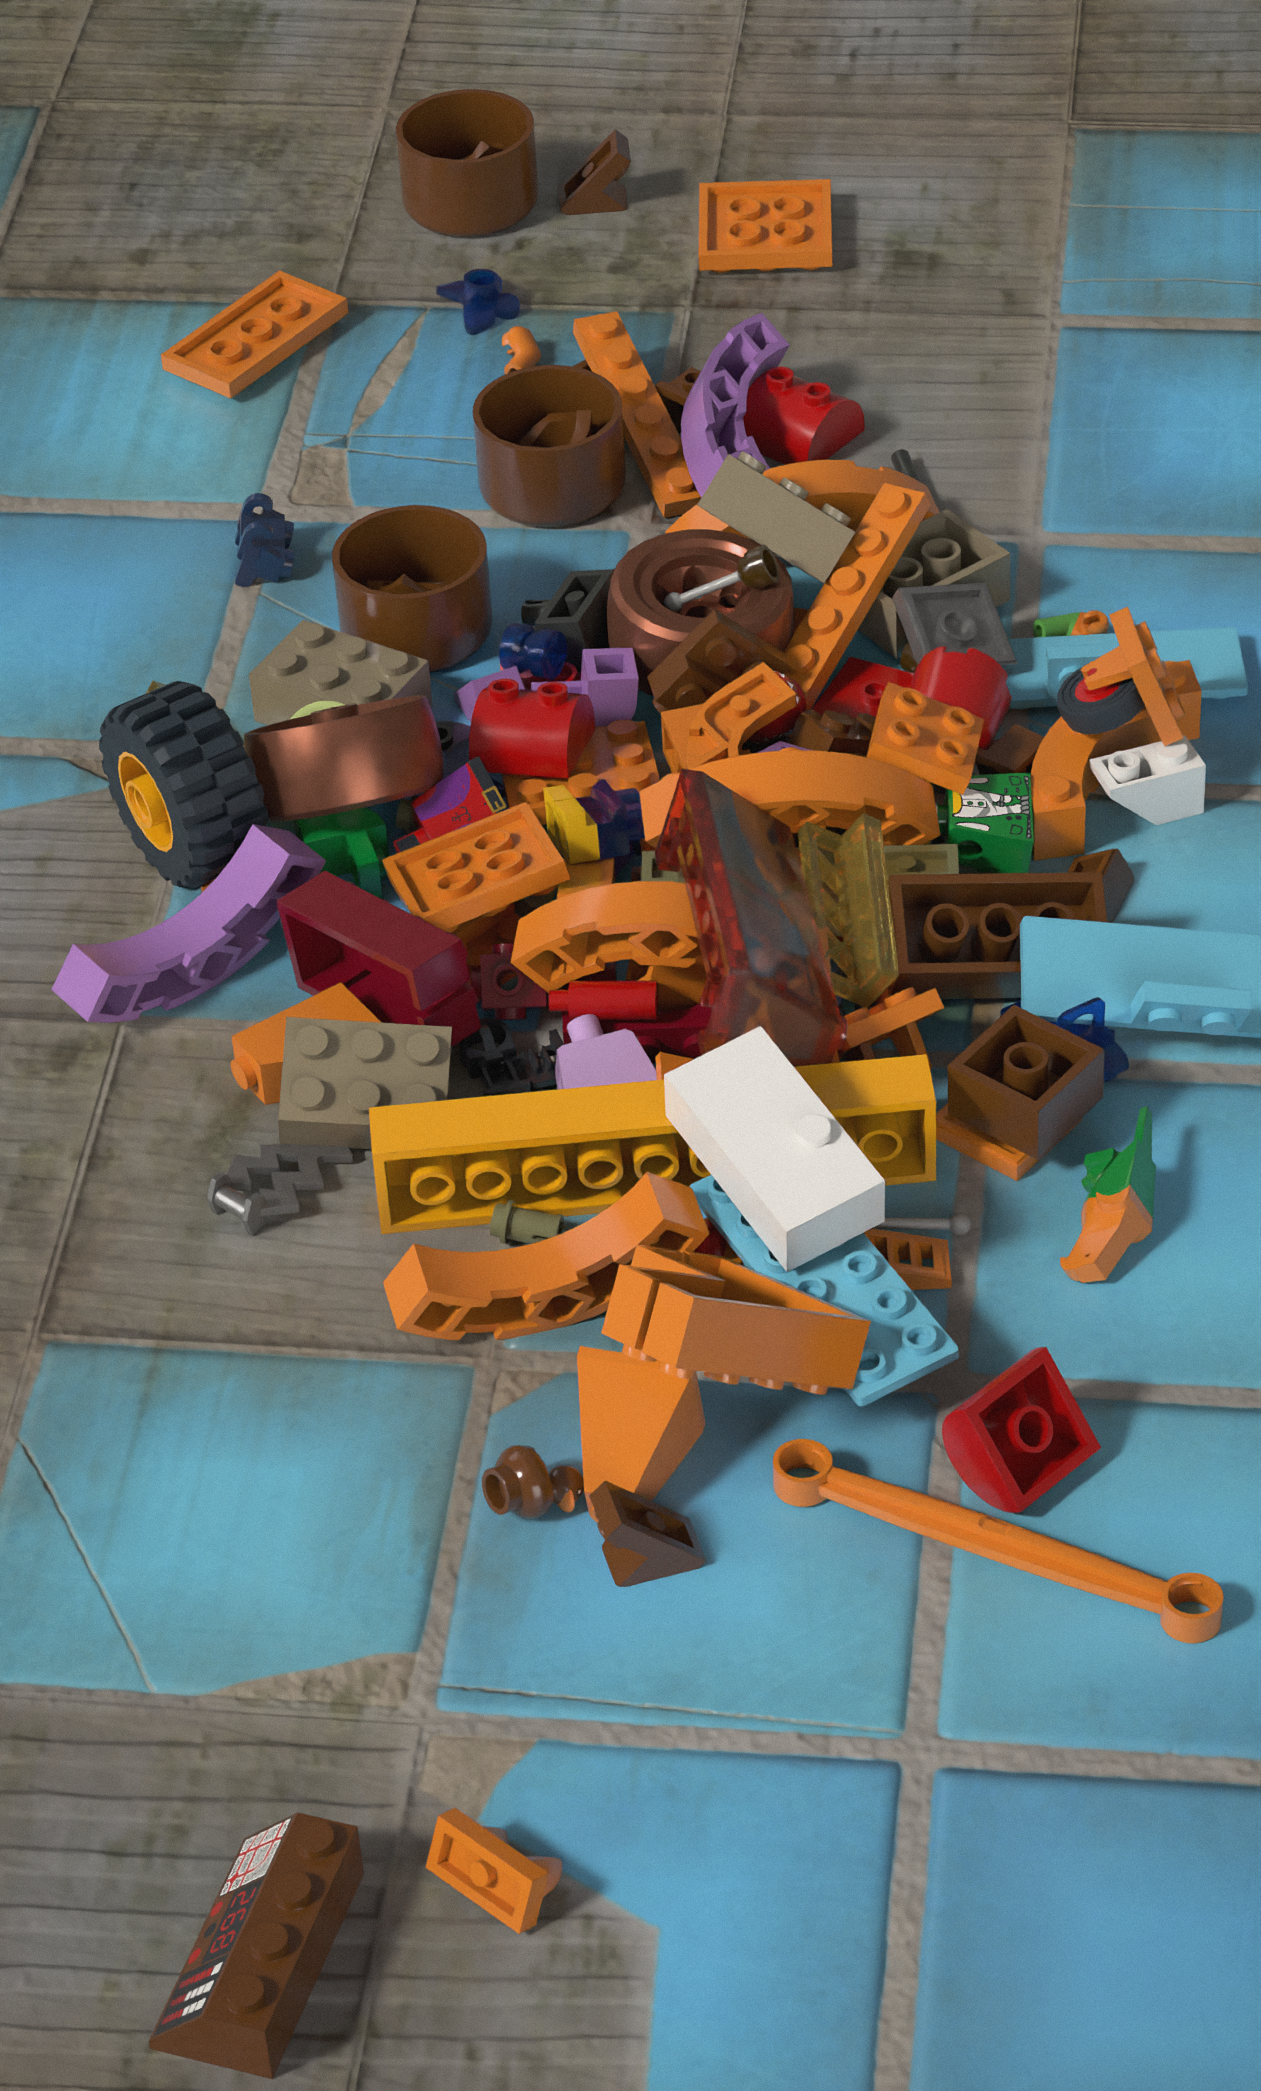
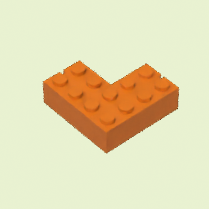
(730, 1323)

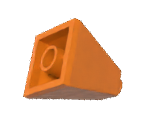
(633, 1422)

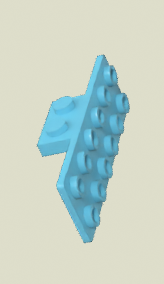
(1050, 660)
(1143, 975)
(902, 1334)

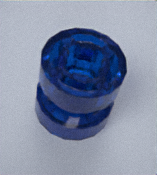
(538, 652)

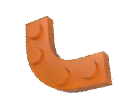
(736, 715)

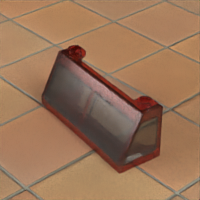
(751, 922)

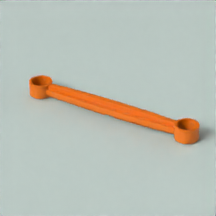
(999, 1540)

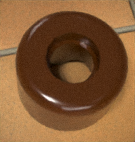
(467, 162)
(549, 445)
(415, 583)

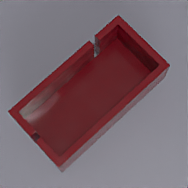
(380, 954)

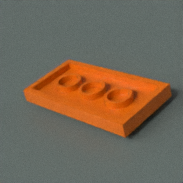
(254, 334)

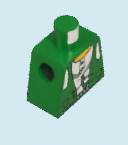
(990, 822)

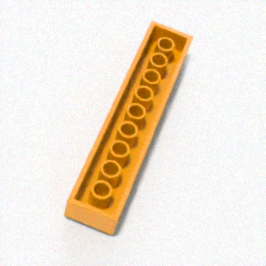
(593, 1143)

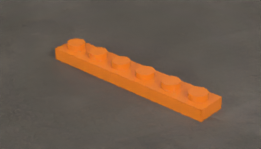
(645, 418)
(853, 587)

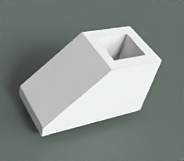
(1155, 780)

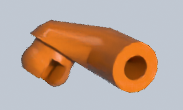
(523, 349)

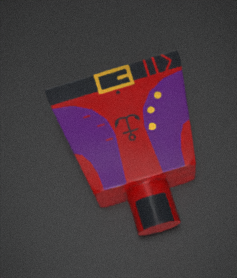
(453, 804)

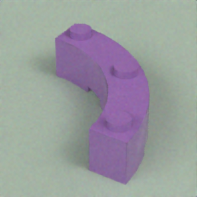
(717, 401)
(198, 943)

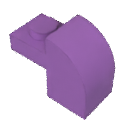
(609, 681)

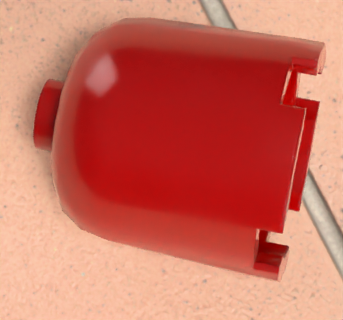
(967, 682)

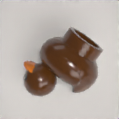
(526, 1487)

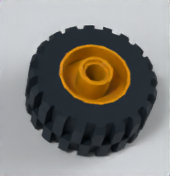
(181, 781)

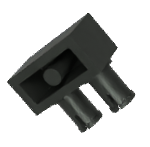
(576, 611)

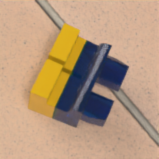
(594, 824)

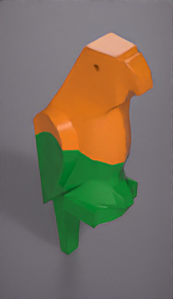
(1116, 1205)

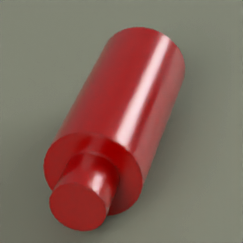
(608, 1000)

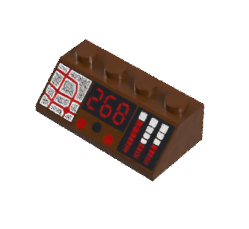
(263, 1946)

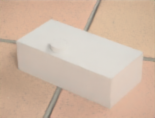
(774, 1148)

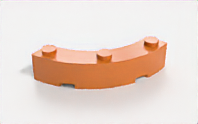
(827, 481)
(1063, 772)
(814, 788)
(606, 925)
(545, 1281)

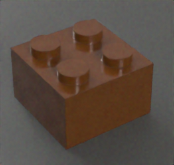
(1025, 1081)

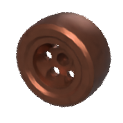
(679, 564)
(346, 757)

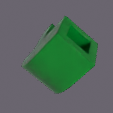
(350, 844)

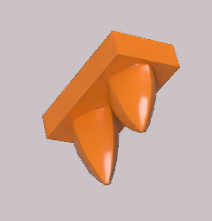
(490, 1871)

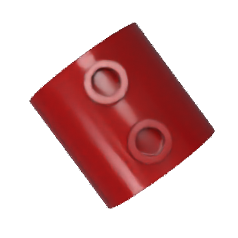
(799, 418)
(530, 729)
(1018, 1434)

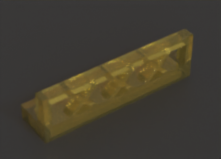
(862, 910)

